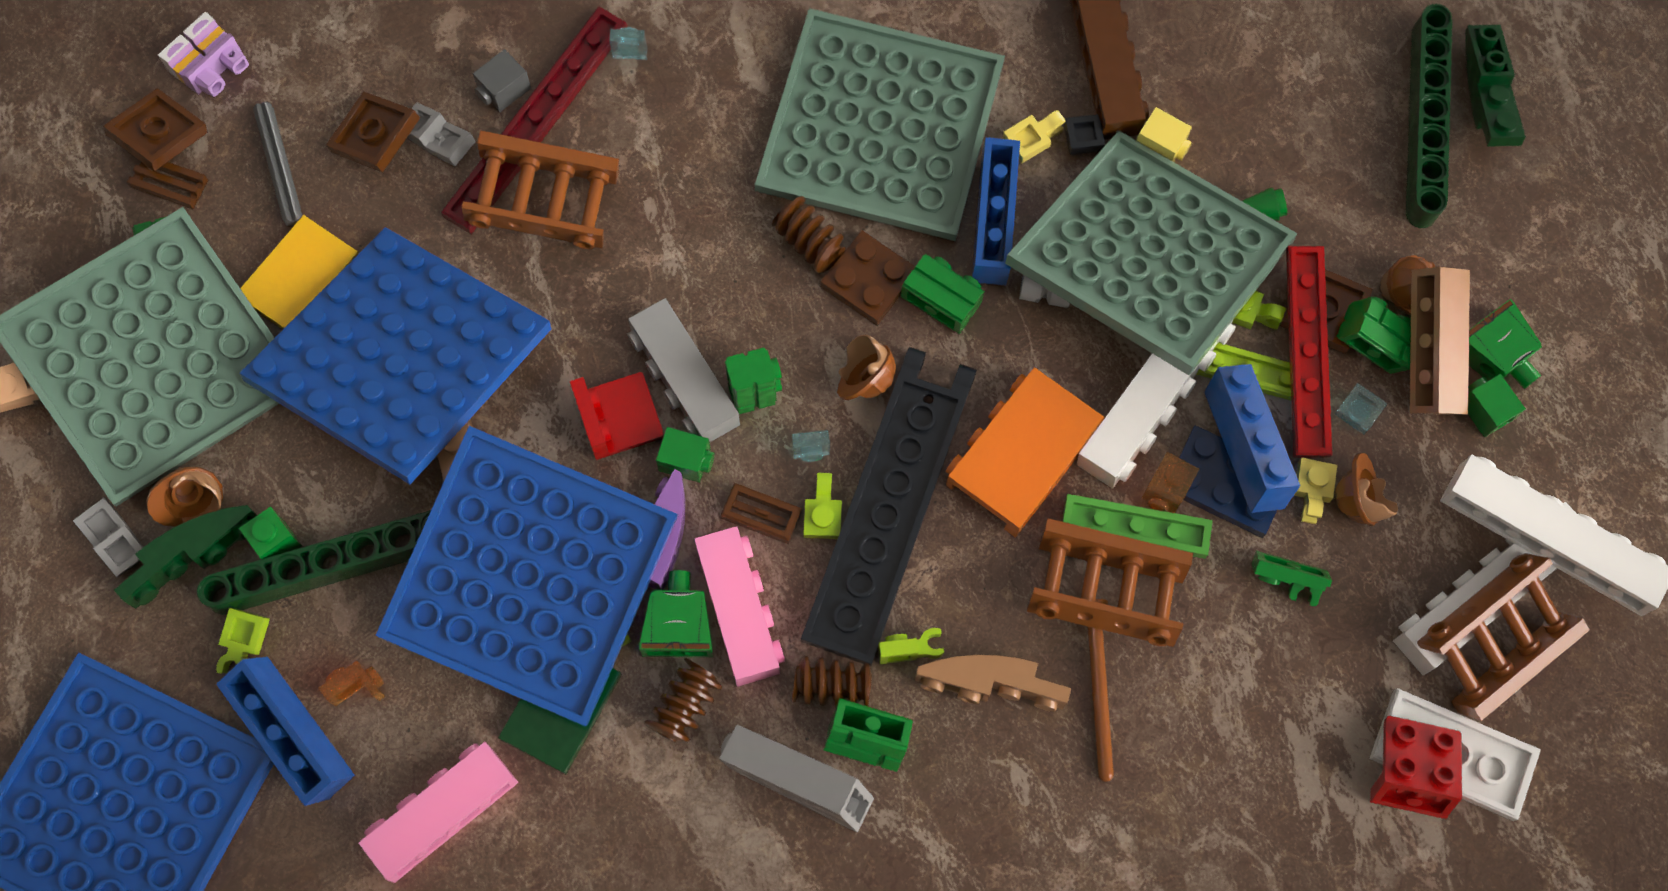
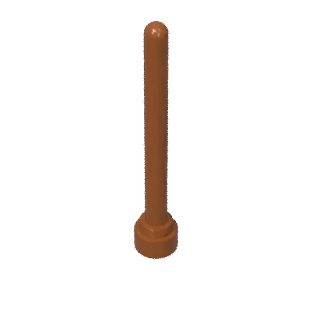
(1100, 702)

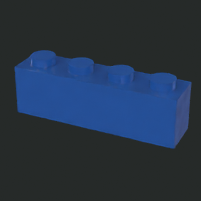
(995, 210)
(1251, 438)
(285, 730)

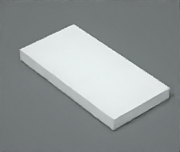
(1493, 764)

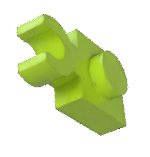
(242, 635)

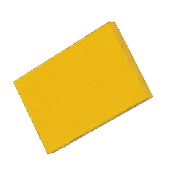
(296, 271)

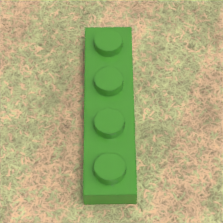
(1140, 523)

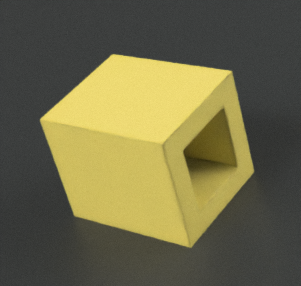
(1165, 135)

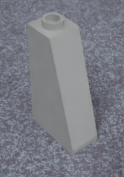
(797, 777)

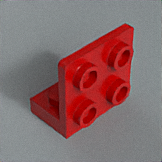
(617, 414)
(1419, 768)

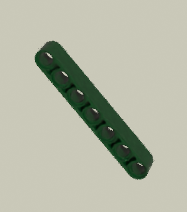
(1428, 129)
(311, 559)

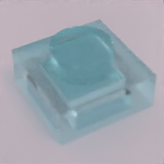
(628, 43)
(1360, 408)
(811, 445)

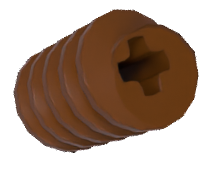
(808, 234)
(832, 682)
(684, 702)

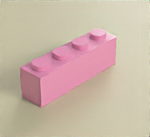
(738, 607)
(437, 812)

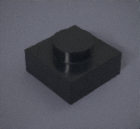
(1084, 134)

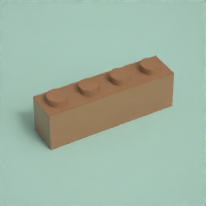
(1439, 341)

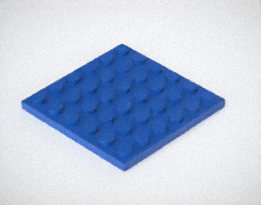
(396, 354)
(527, 575)
(123, 790)

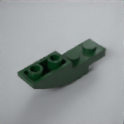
(1490, 87)
(168, 556)

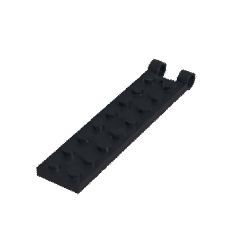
(886, 513)

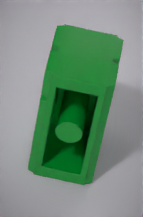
(942, 292)
(1378, 334)
(753, 380)
(868, 735)

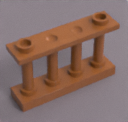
(531, 157)
(1116, 551)
(1532, 651)

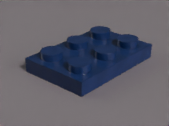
(1216, 483)

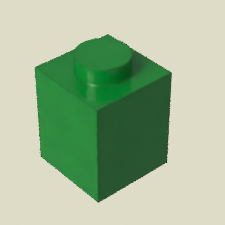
(1492, 404)
(685, 453)
(269, 534)

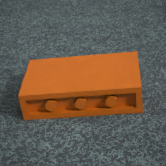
(1024, 449)

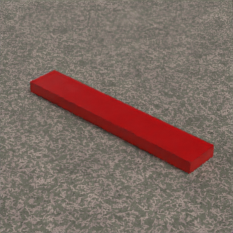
(1308, 352)

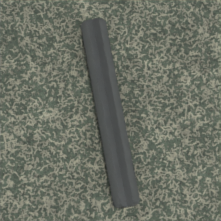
(277, 163)

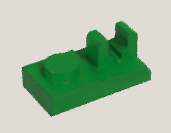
(1299, 575)

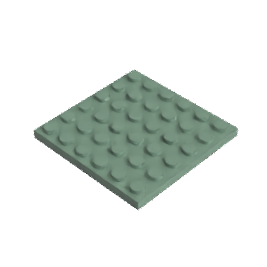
(880, 124)
(1152, 251)
(142, 355)

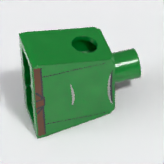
(1504, 345)
(676, 621)

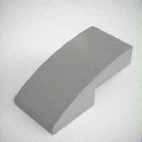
(439, 136)
(110, 536)

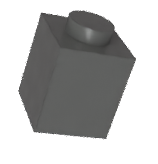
(501, 81)

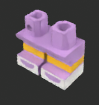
(203, 56)

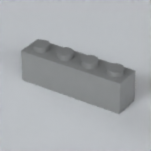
(683, 371)

